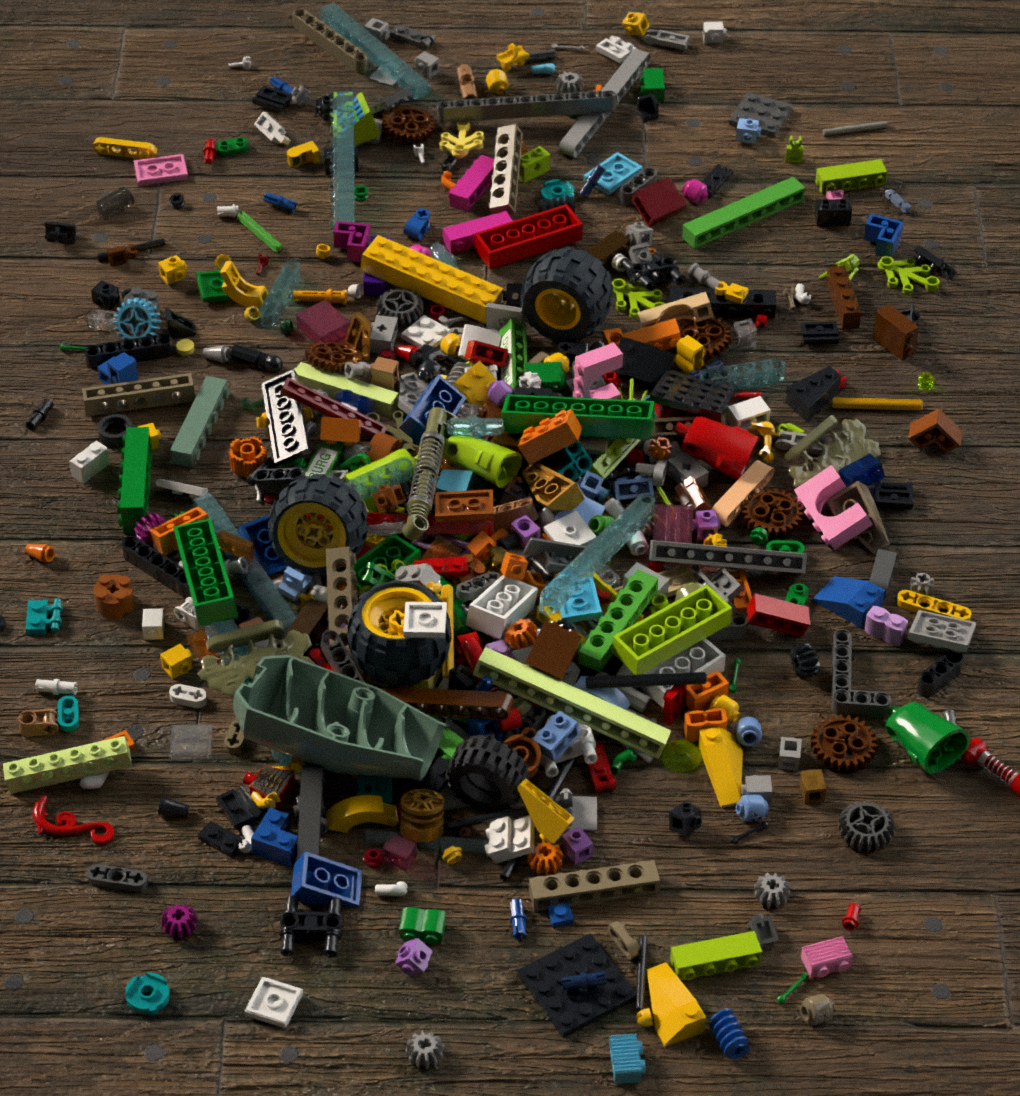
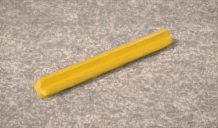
(880, 404)
(447, 596)

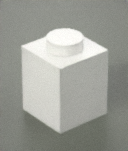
(153, 624)

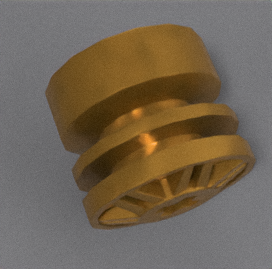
(422, 815)

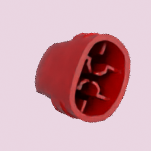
(718, 445)

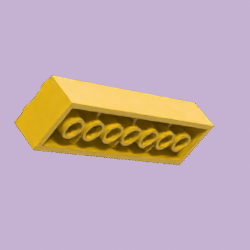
(430, 278)

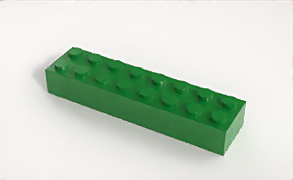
(597, 416)
(205, 572)

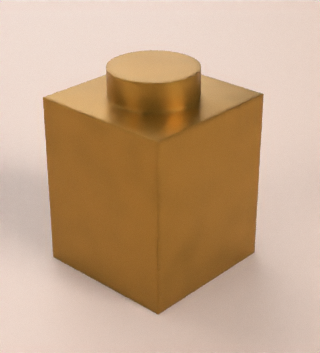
(812, 786)

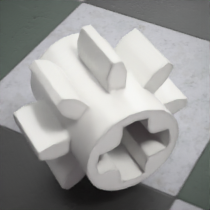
(530, 380)

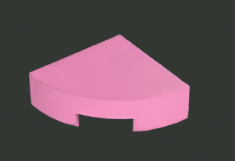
(836, 194)

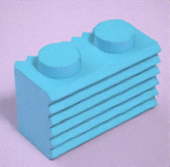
(625, 1058)

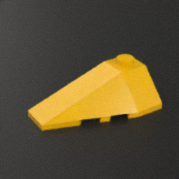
(723, 762)
(673, 1006)

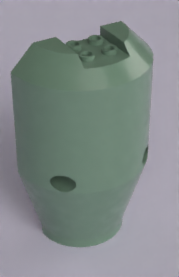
(335, 721)

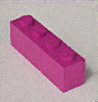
(472, 184)
(461, 236)

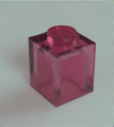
(400, 852)

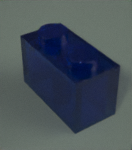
(865, 470)

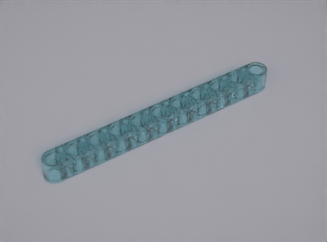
(376, 51)
(596, 554)
(256, 579)

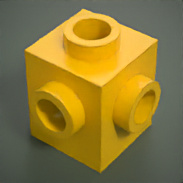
(635, 24)
(172, 269)

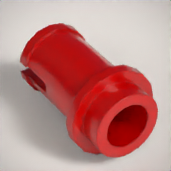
(850, 921)

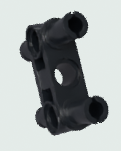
(653, 271)
(311, 926)

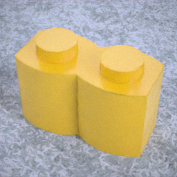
(689, 354)

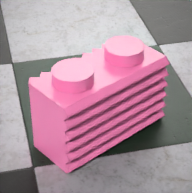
(826, 957)

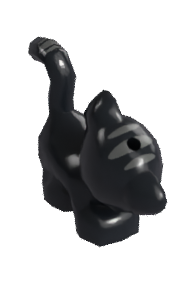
(428, 362)

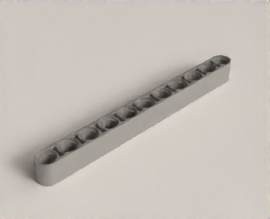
(619, 83)

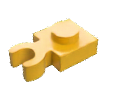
(733, 293)

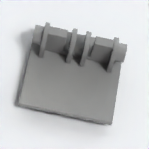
(583, 810)

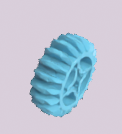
(136, 314)

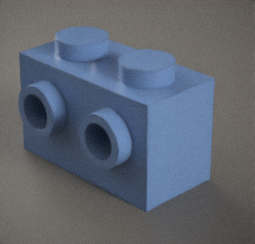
(629, 490)
(557, 735)

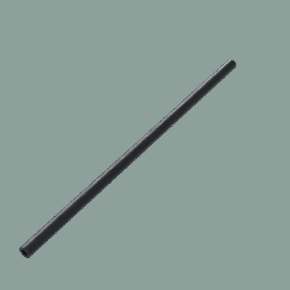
(552, 793)

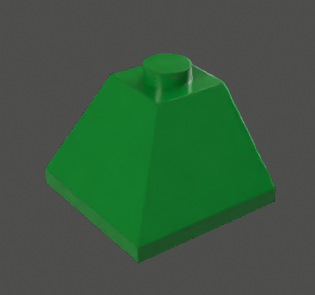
(550, 373)

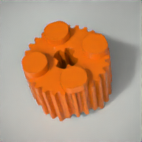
(246, 455)

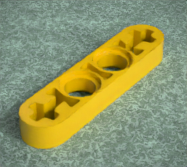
(101, 147)
(934, 603)

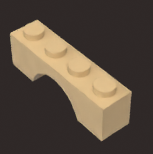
(693, 307)

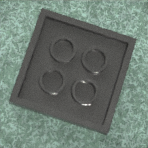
(767, 111)

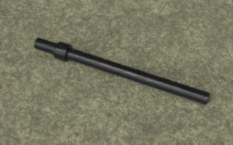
(497, 815)

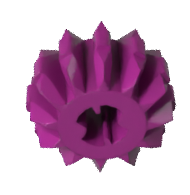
(145, 524)
(179, 921)

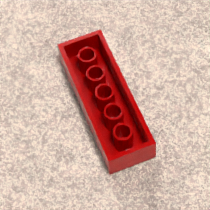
(528, 236)

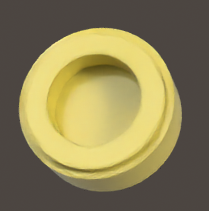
(185, 347)

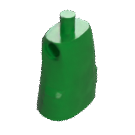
(926, 737)

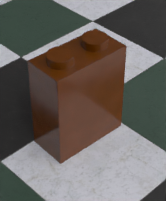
(895, 332)
(554, 650)

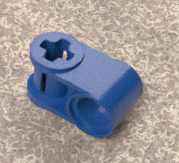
(418, 224)

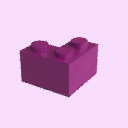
(353, 237)

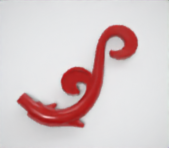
(70, 828)

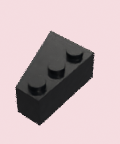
(813, 392)

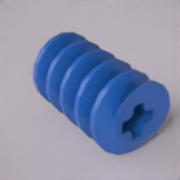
(729, 1034)

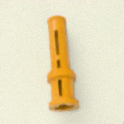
(318, 296)

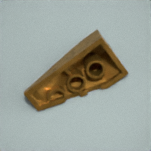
(552, 488)

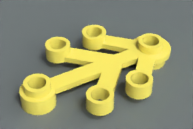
(461, 149)

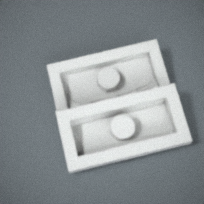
(479, 334)

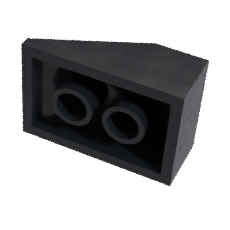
(643, 362)

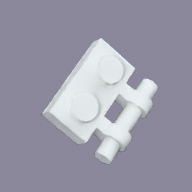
(615, 48)

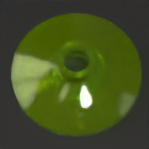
(681, 756)

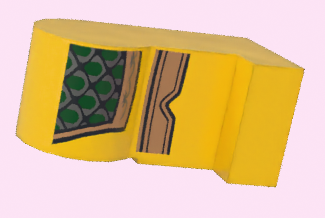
(303, 154)

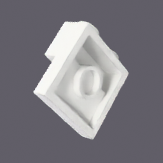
(510, 838)

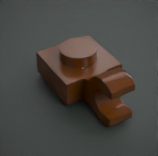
(120, 255)

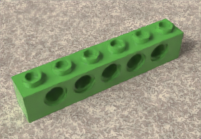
(619, 616)

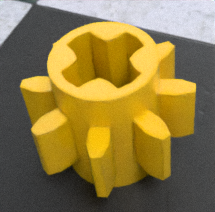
(715, 540)

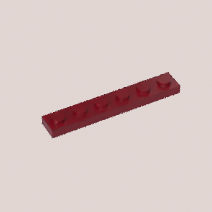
(329, 407)

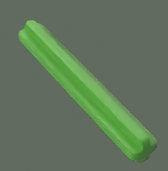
(259, 231)

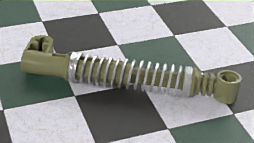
(427, 461)

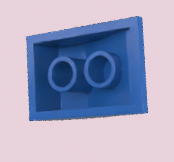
(257, 533)
(850, 598)
(320, 878)

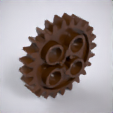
(408, 124)
(710, 333)
(331, 356)
(783, 519)
(835, 745)

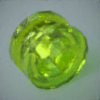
(925, 377)

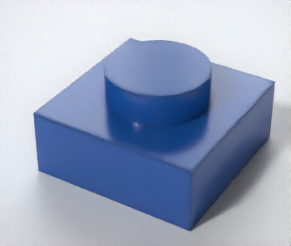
(560, 914)

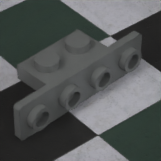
(554, 554)
(722, 583)

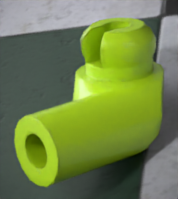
(790, 428)

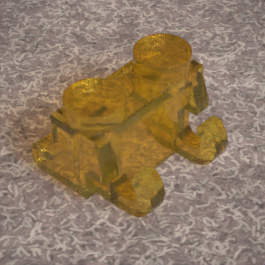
(496, 558)

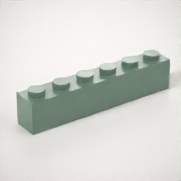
(199, 421)

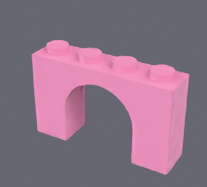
(593, 365)
(838, 528)

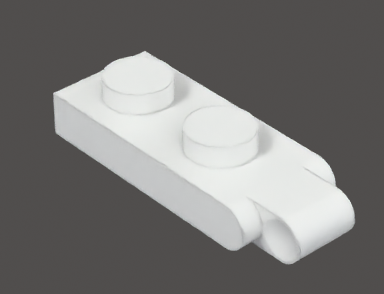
(179, 488)

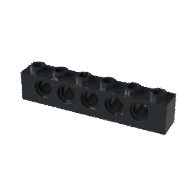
(754, 303)

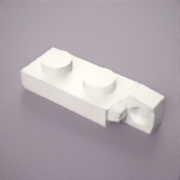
(271, 129)

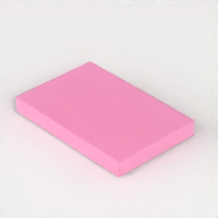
(161, 170)

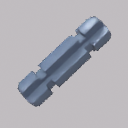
(898, 201)

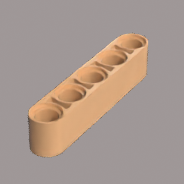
(752, 480)

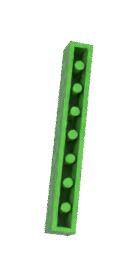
(743, 212)

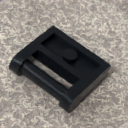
(893, 495)

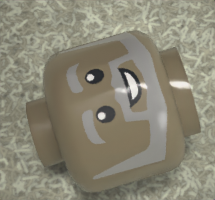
(817, 1009)

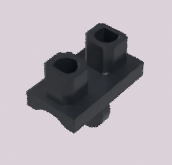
(60, 232)

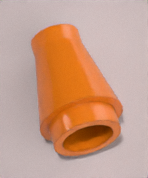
(41, 552)

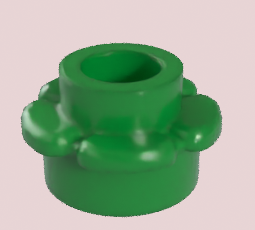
(759, 536)

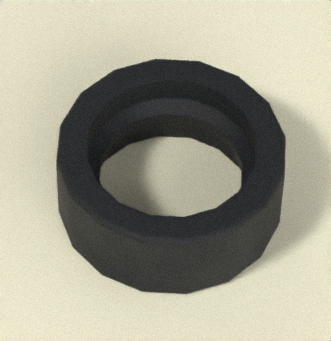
(109, 422)

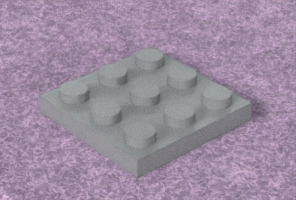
(942, 631)

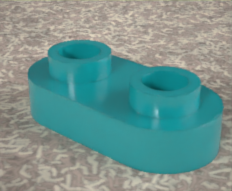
(68, 713)

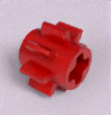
(612, 377)

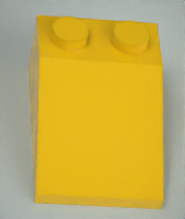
(546, 814)

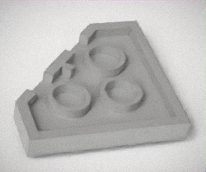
(409, 391)

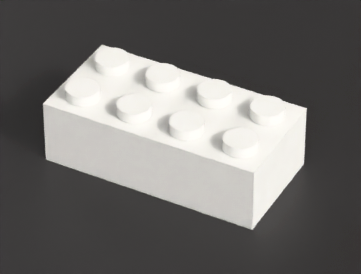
(501, 605)
(697, 658)

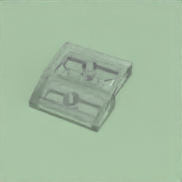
(191, 741)

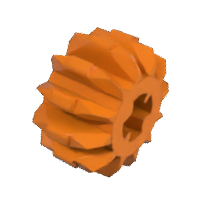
(521, 634)
(545, 858)

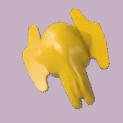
(767, 430)

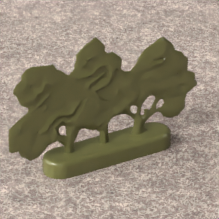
(838, 453)
(230, 677)

